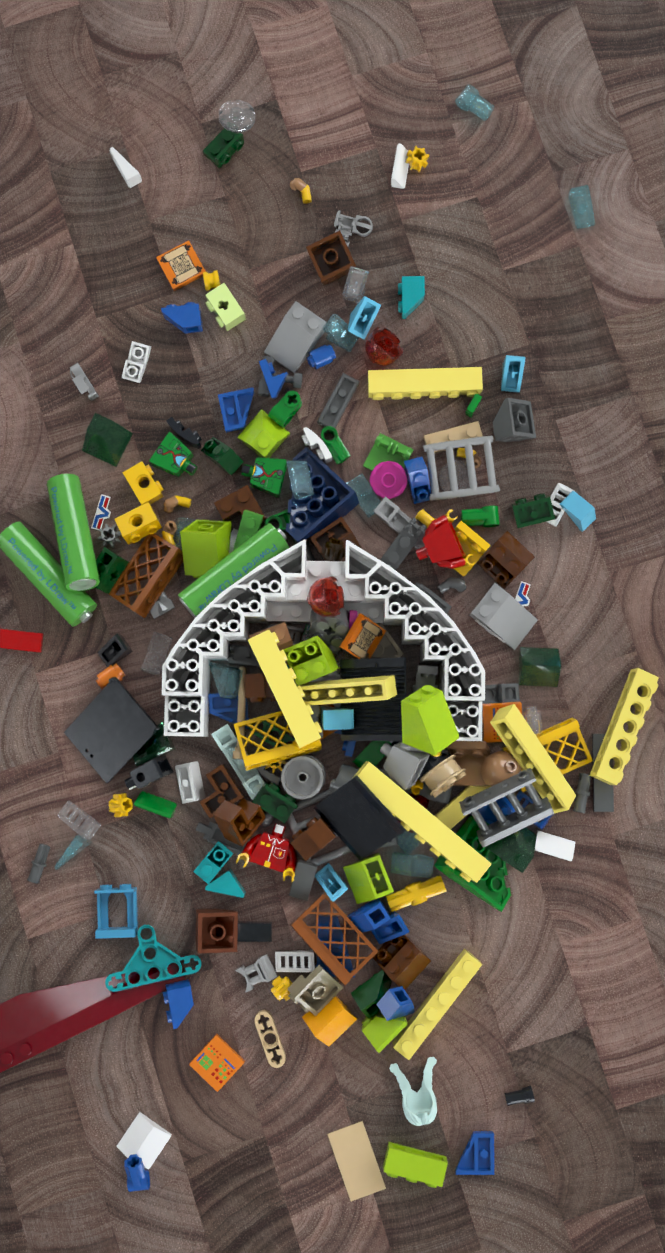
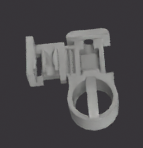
(349, 223)
(82, 382)

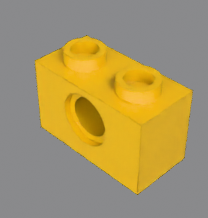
(136, 475)
(128, 522)

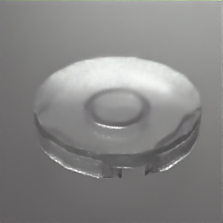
(236, 116)
(462, 476)

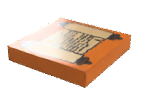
(181, 265)
(363, 638)

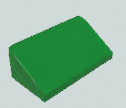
(156, 804)

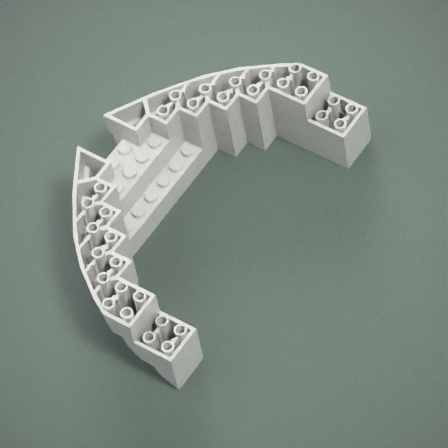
(279, 594)

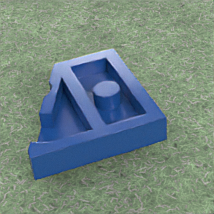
(235, 408)
(226, 708)
(478, 1155)

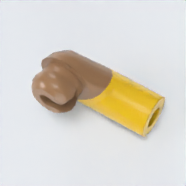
(304, 188)
(461, 453)
(174, 501)
(169, 531)

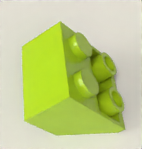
(310, 660)
(368, 879)

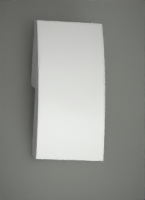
(136, 362)
(311, 439)

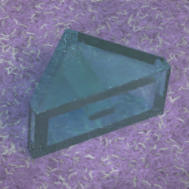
(226, 679)

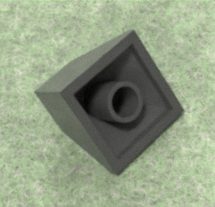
(514, 421)

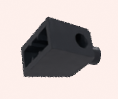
(149, 773)

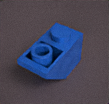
(184, 317)
(418, 479)
(370, 916)
(180, 1001)
(395, 1004)

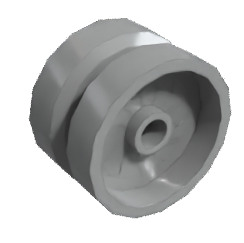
(305, 765)

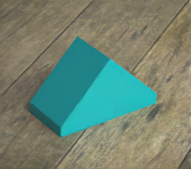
(227, 884)

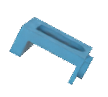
(104, 930)

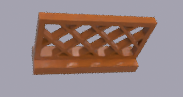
(156, 581)
(325, 953)

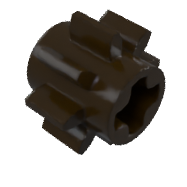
(333, 550)

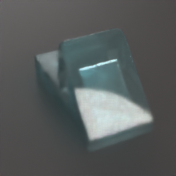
(338, 333)

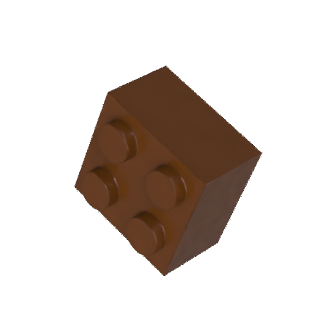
(331, 257)

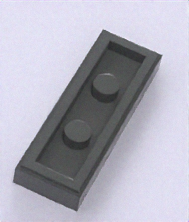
(338, 401)

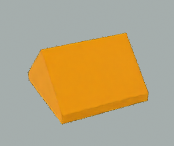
(330, 1021)

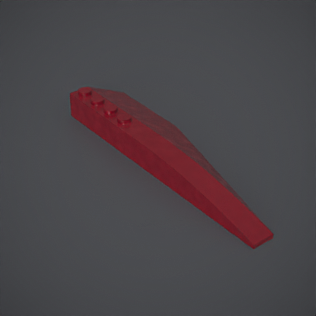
(53, 1015)

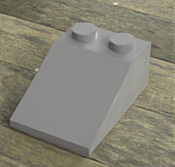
(295, 337)
(504, 616)

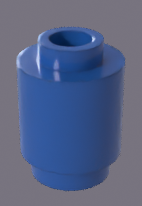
(321, 356)

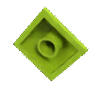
(263, 435)
(380, 1031)

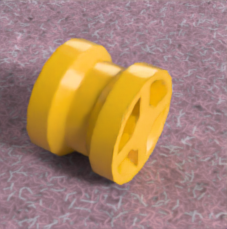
(211, 280)

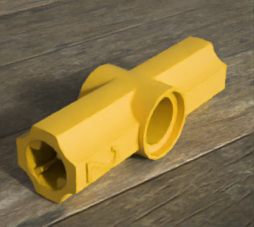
(416, 893)

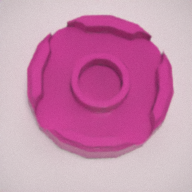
(388, 479)

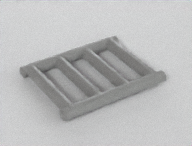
(467, 444)
(302, 825)

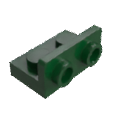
(223, 147)
(533, 510)
(275, 802)

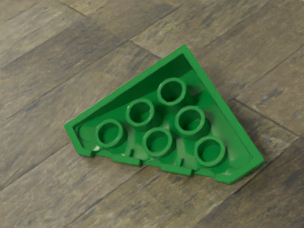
(491, 885)

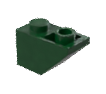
(222, 455)
(371, 992)

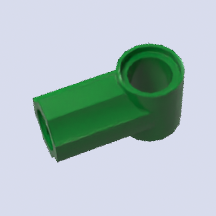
(335, 446)
(486, 516)

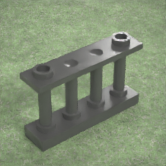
(514, 822)

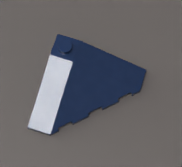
(330, 500)

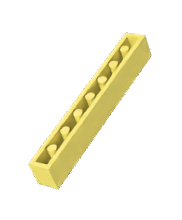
(424, 824)

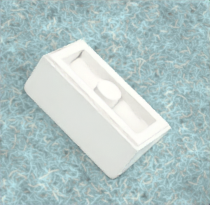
(400, 167)
(190, 782)
(554, 845)

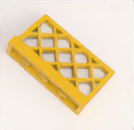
(555, 733)
(273, 755)

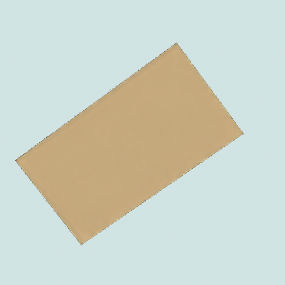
(356, 1161)

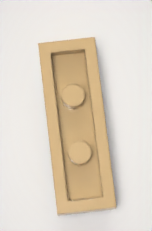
(457, 433)

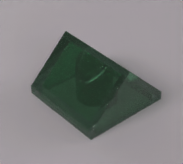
(539, 666)
(156, 747)

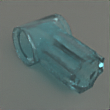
(471, 100)

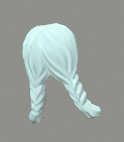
(418, 1106)

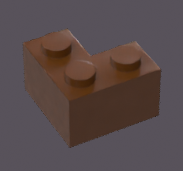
(236, 502)
(257, 688)
(225, 789)
(239, 820)
(313, 838)

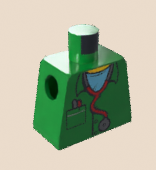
(173, 457)
(266, 475)

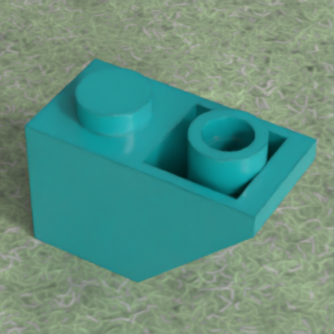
(412, 294)
(213, 862)

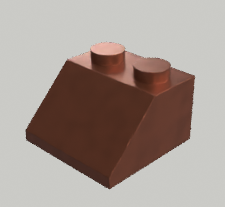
(216, 931)

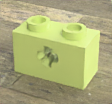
(222, 297)

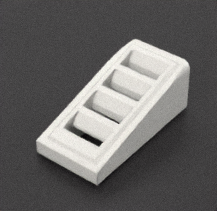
(127, 171)
(565, 490)
(311, 961)

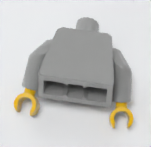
(405, 765)

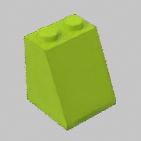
(204, 545)
(427, 721)

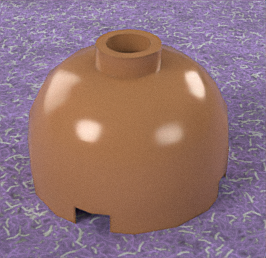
(499, 767)

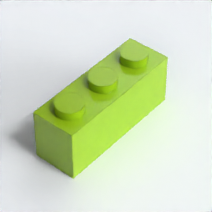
(415, 1165)

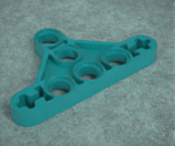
(141, 965)

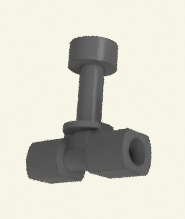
(296, 380)

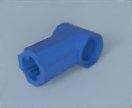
(137, 1177)

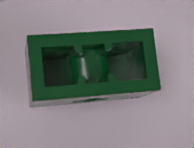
(109, 568)

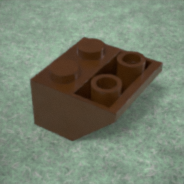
(336, 530)
(505, 559)
(401, 960)

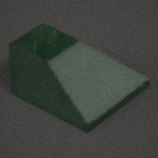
(106, 440)
(516, 848)

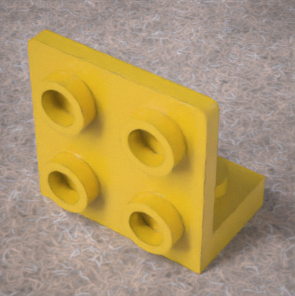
(471, 544)

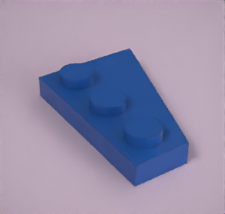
(337, 935)

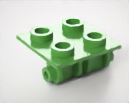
(387, 450)

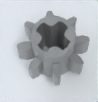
(111, 541)

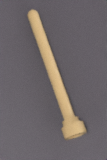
(241, 714)

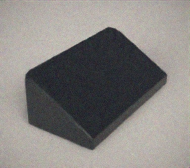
(254, 931)

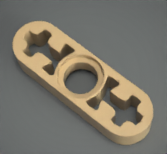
(279, 1050)

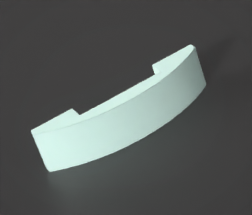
(227, 742)

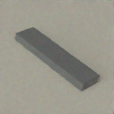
(602, 792)

